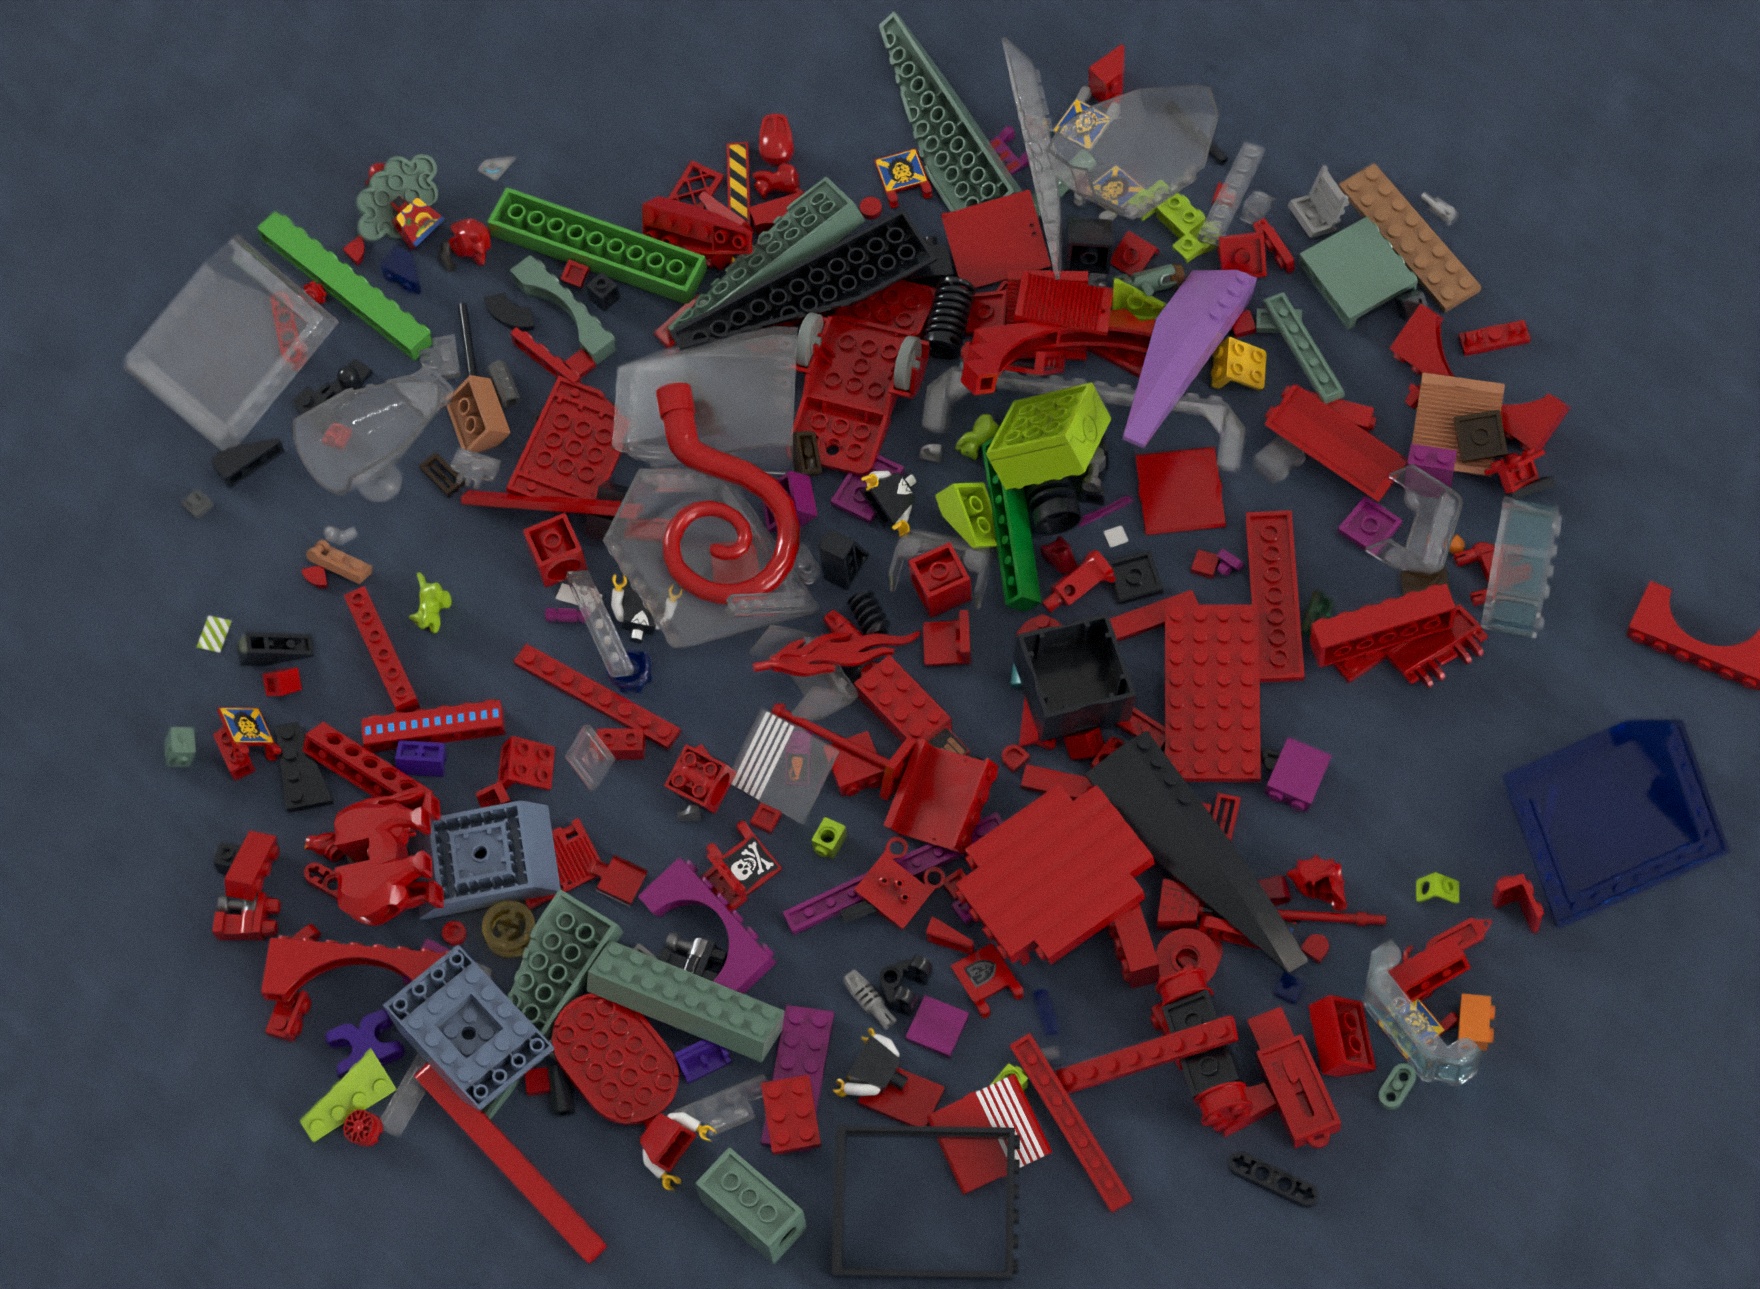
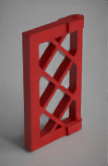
(704, 172)

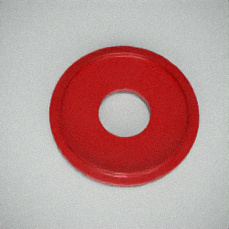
(1187, 939)

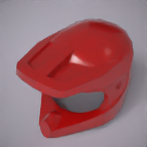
(775, 140)

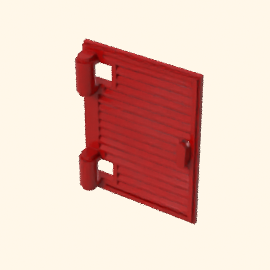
(572, 859)

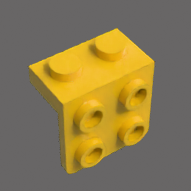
(1239, 363)

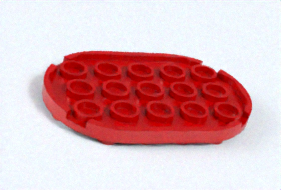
(615, 1059)

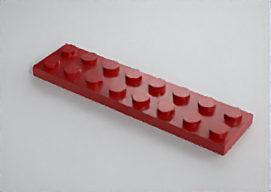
(1276, 592)

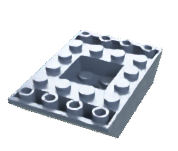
(517, 861)
(457, 998)

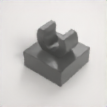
(197, 504)

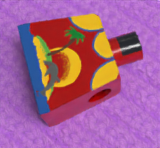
(414, 220)

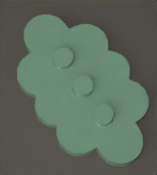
(401, 178)

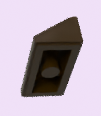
(806, 454)

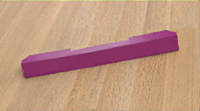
(1106, 510)

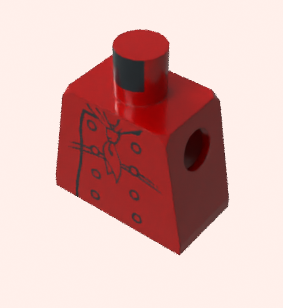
(1179, 907)

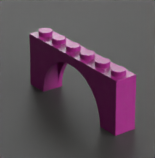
(683, 886)

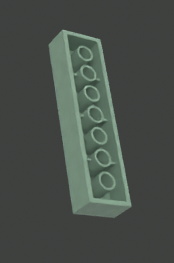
(685, 1001)

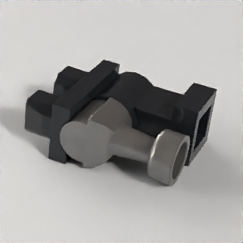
(1095, 475)
(699, 958)

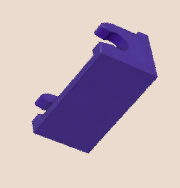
(421, 758)
(701, 1059)

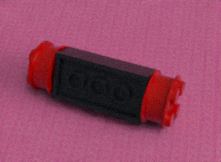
(1212, 1073)

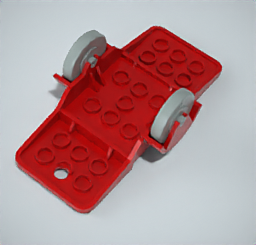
(858, 369)

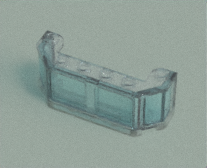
(1521, 567)
(1409, 1028)

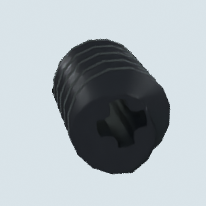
(868, 613)

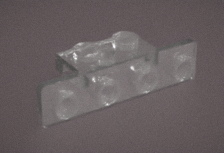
(728, 1106)

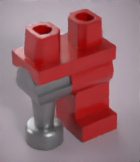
(252, 922)

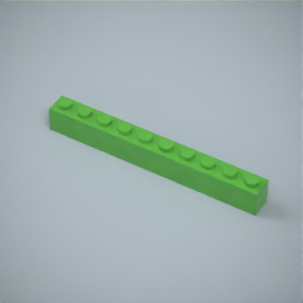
(345, 285)

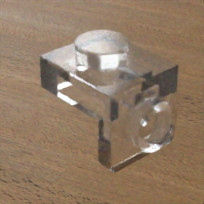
(1256, 207)

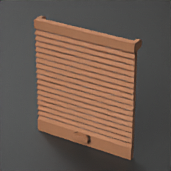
(1443, 401)

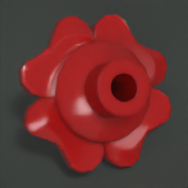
(315, 291)

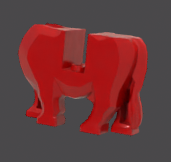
(379, 832)

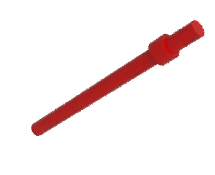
(1360, 918)

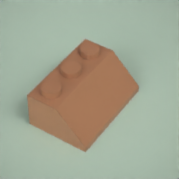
(478, 415)

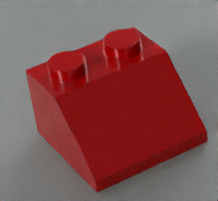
(1107, 75)

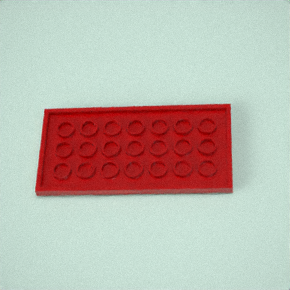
(1213, 692)

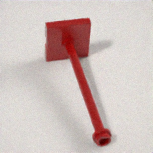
(893, 768)

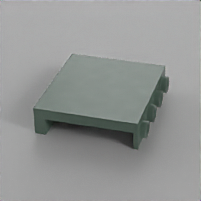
(1356, 271)

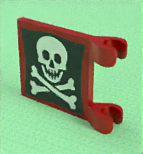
(748, 860)

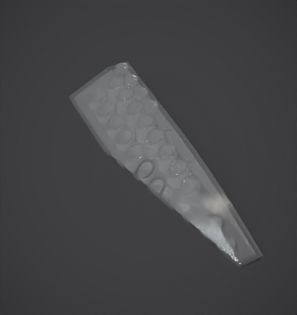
(1036, 137)

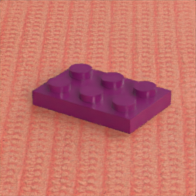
(849, 498)

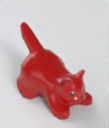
(783, 180)

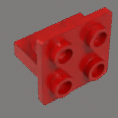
(1516, 469)

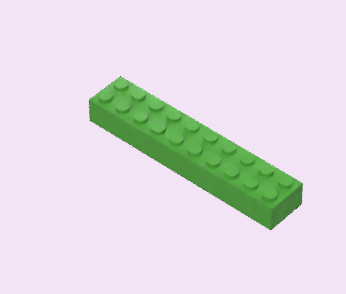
(597, 244)

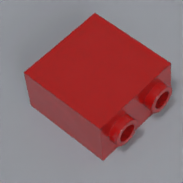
(853, 771)

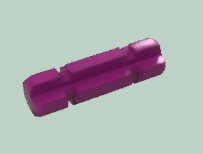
(564, 615)

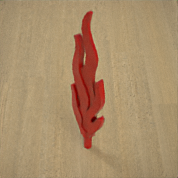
(825, 652)

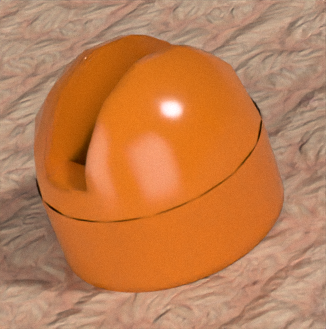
(1457, 544)

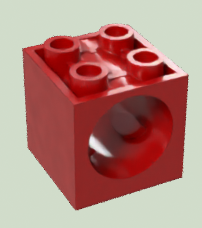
(554, 549)
(940, 579)
(700, 779)

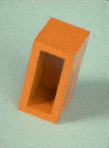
(1475, 1018)

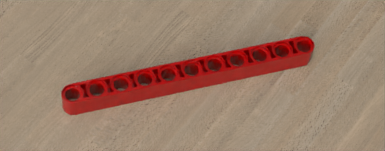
(515, 1167)

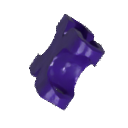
(363, 1039)

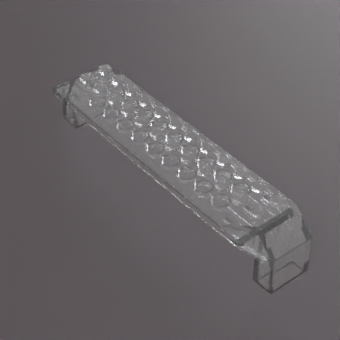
(949, 389)

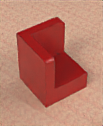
(282, 681)
(1084, 743)
(492, 795)

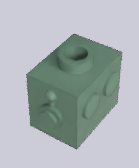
(179, 747)

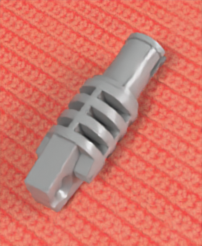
(868, 998)

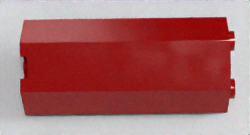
(1335, 441)

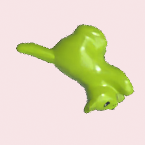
(983, 430)
(431, 602)

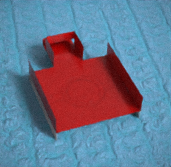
(619, 879)

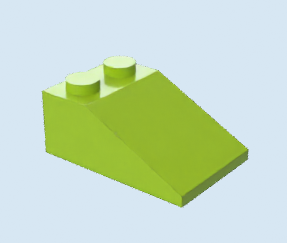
(969, 512)

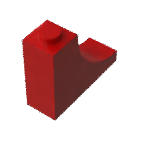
(720, 260)

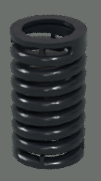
(949, 317)

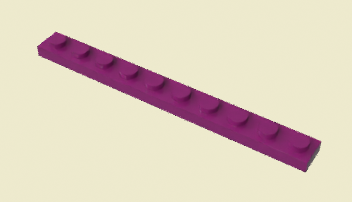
(916, 863)

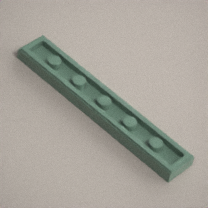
(1303, 348)

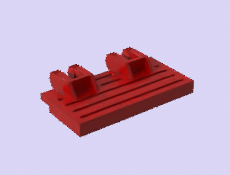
(1418, 655)

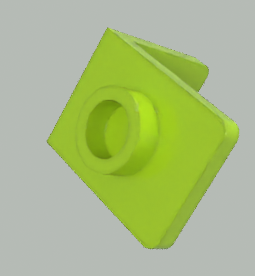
(1440, 886)

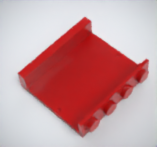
(941, 797)

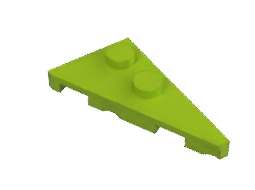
(1135, 301)

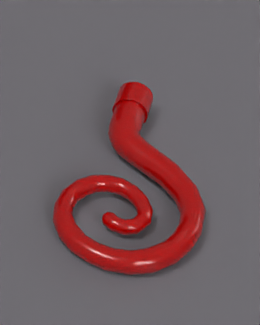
(677, 413)

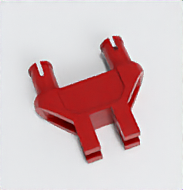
(1482, 554)

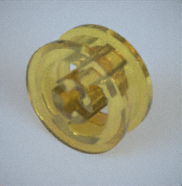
(508, 914)

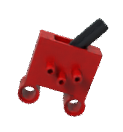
(891, 889)

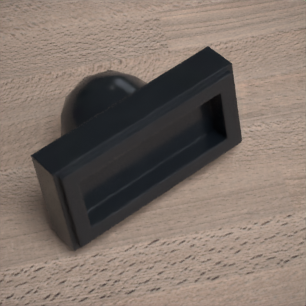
(351, 376)

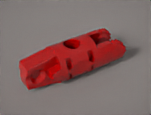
(838, 624)

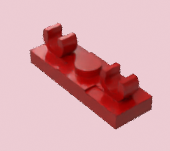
(1494, 338)

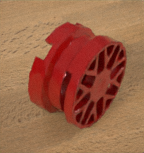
(363, 1128)

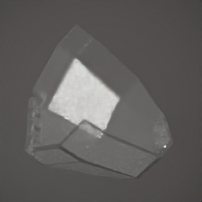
(1136, 147)

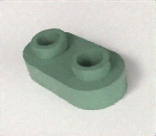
(1396, 1087)

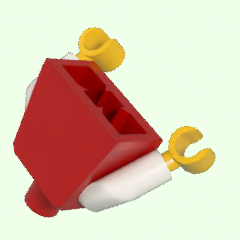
(666, 1142)

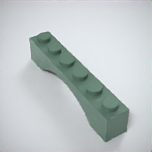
(537, 282)

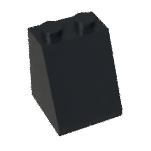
(1088, 245)

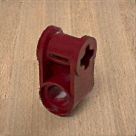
(1059, 555)
(1276, 889)

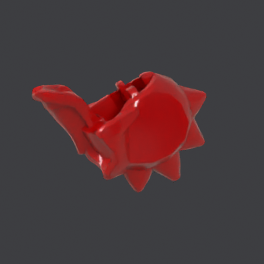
(470, 240)
(1320, 880)

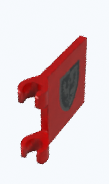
(984, 975)

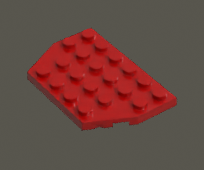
(569, 445)

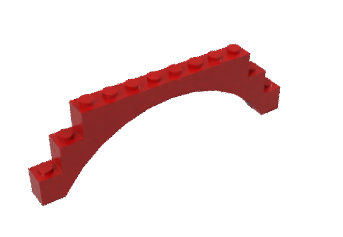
(1002, 345)

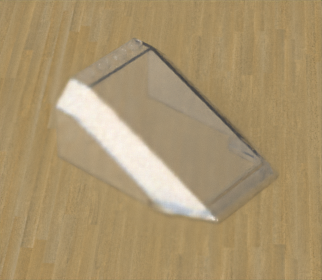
(739, 394)

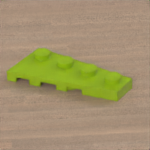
(357, 1090)

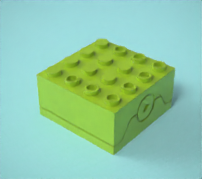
(1048, 436)

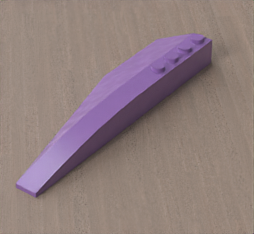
(1183, 342)

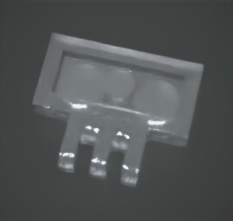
(442, 357)
(474, 467)

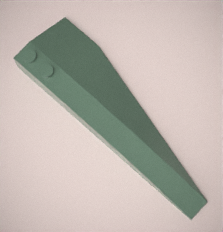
(810, 226)
(557, 966)

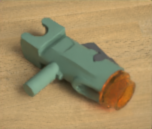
(1155, 279)

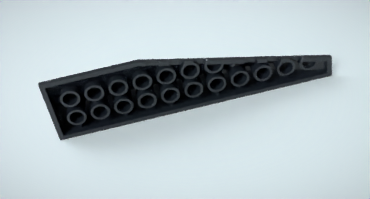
(818, 284)
(1192, 845)

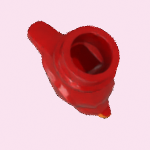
(324, 845)

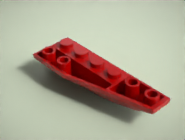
(694, 228)

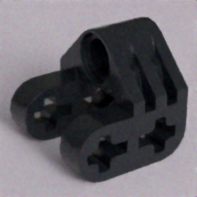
(898, 997)

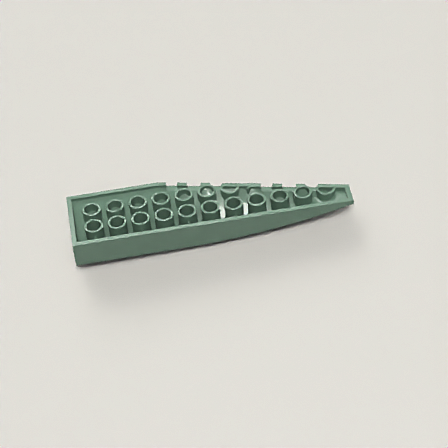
(949, 139)

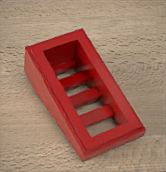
(945, 936)

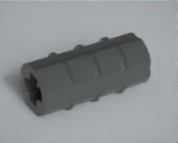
(504, 384)

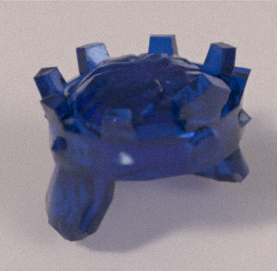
(642, 672)

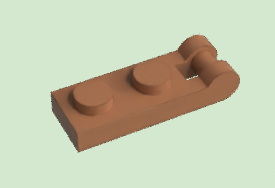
(339, 562)

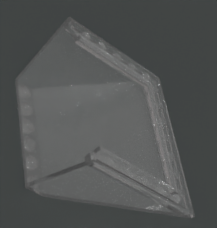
(229, 343)
(638, 549)

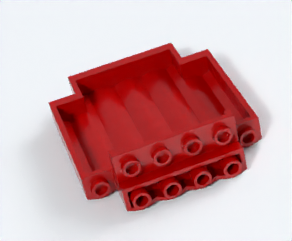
(1054, 875)

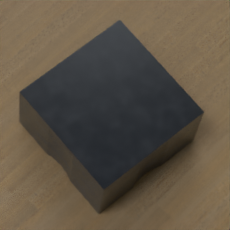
(1074, 677)

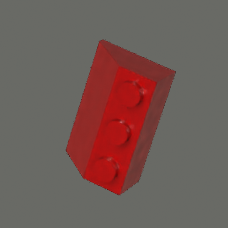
(1341, 1036)

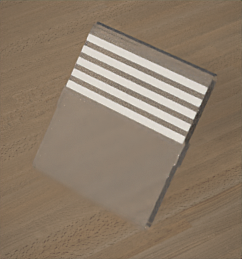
(783, 765)

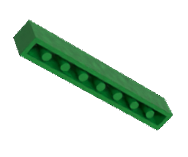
(1013, 541)

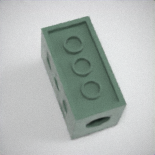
(751, 1205)

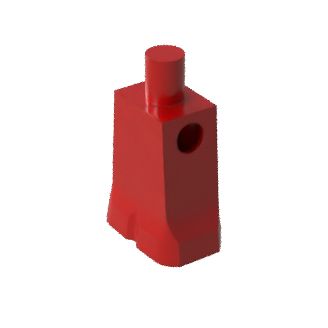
(1080, 580)

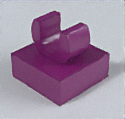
(1228, 563)

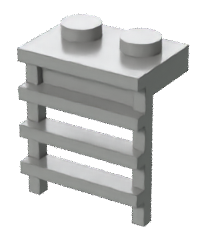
(1322, 207)

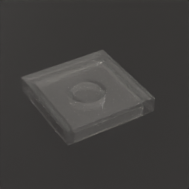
(589, 757)

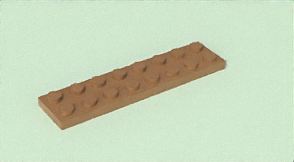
(1410, 237)

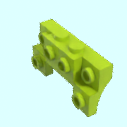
(1185, 223)

